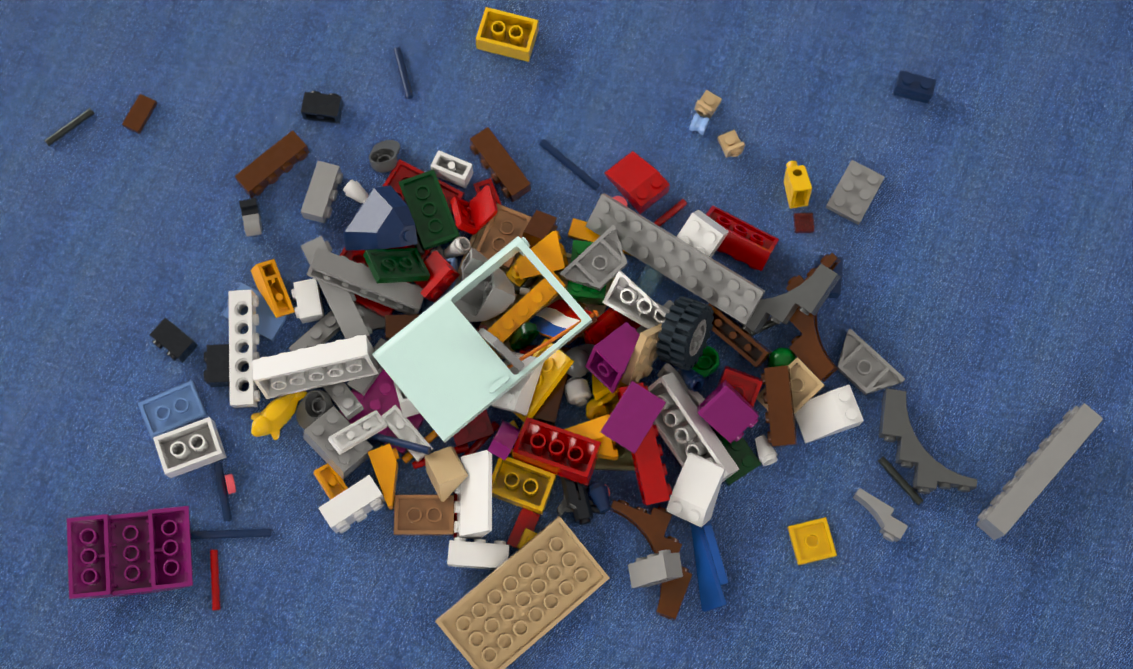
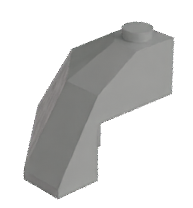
(488, 297)

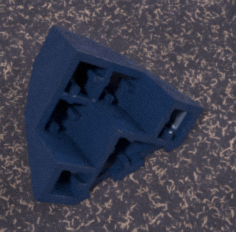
(381, 222)

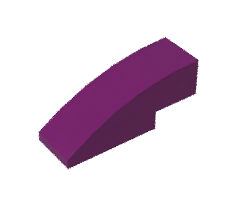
(504, 440)

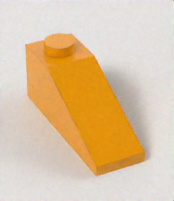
(272, 287)
(386, 470)

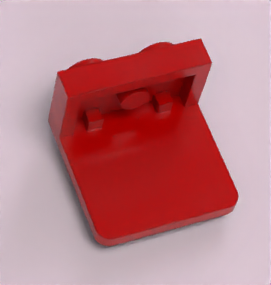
(474, 214)
(441, 277)

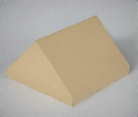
(445, 471)

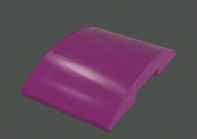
(129, 553)

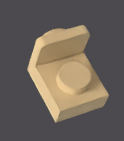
(707, 104)
(731, 144)

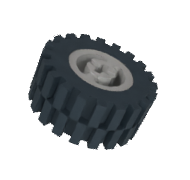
(685, 333)

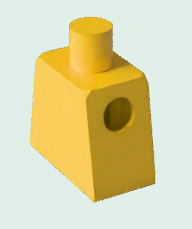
(797, 185)

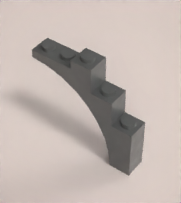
(808, 296)
(910, 452)

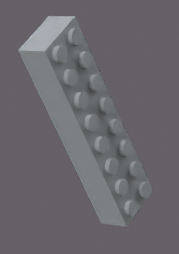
(1040, 470)

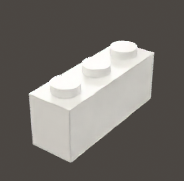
(477, 554)

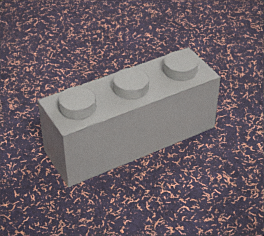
(322, 192)
(655, 569)

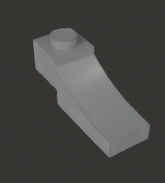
(890, 527)

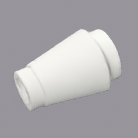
(355, 191)
(458, 247)
(766, 452)

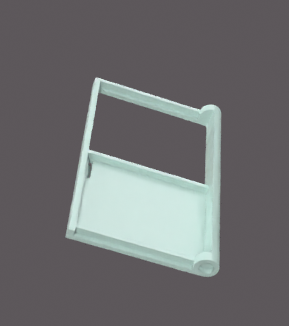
(448, 364)

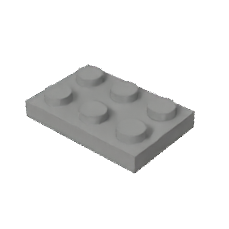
(855, 192)

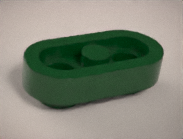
(524, 336)

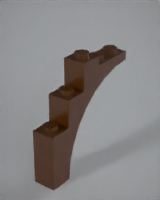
(809, 345)
(653, 529)

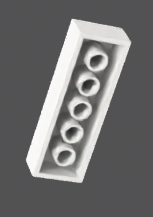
(315, 367)
(684, 428)

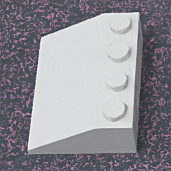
(474, 497)

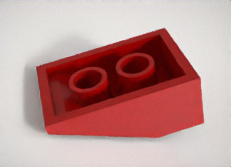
(638, 181)

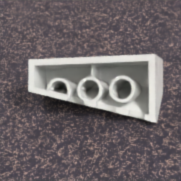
(634, 303)

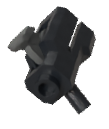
(577, 502)

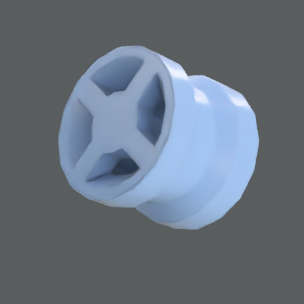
(699, 124)

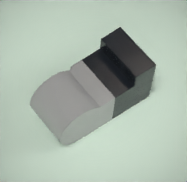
(251, 216)

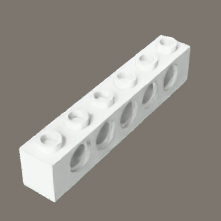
(237, 301)

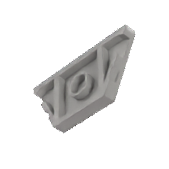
(598, 262)
(865, 366)

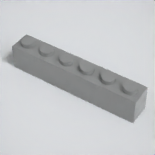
(359, 280)
(340, 301)

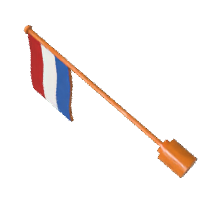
(554, 323)

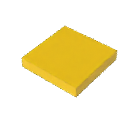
(812, 541)

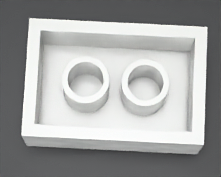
(703, 233)
(189, 447)
(352, 505)

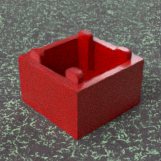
(744, 383)

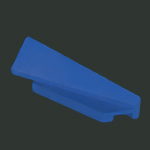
(709, 567)

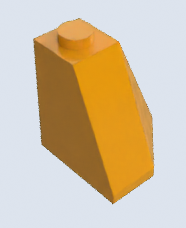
(549, 252)
(592, 430)

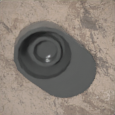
(384, 156)
(580, 356)
(312, 407)

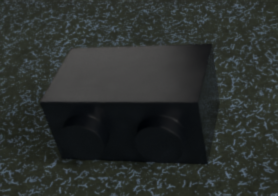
(322, 107)
(173, 340)
(217, 365)

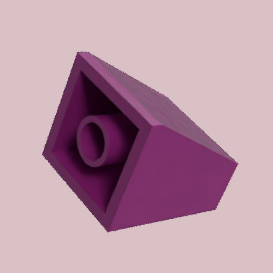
(612, 356)
(728, 412)

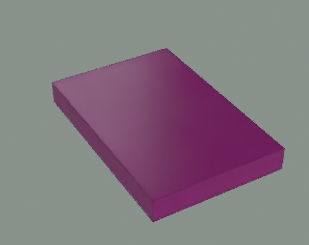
(632, 417)

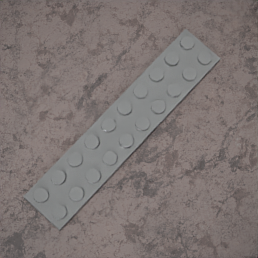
(677, 259)

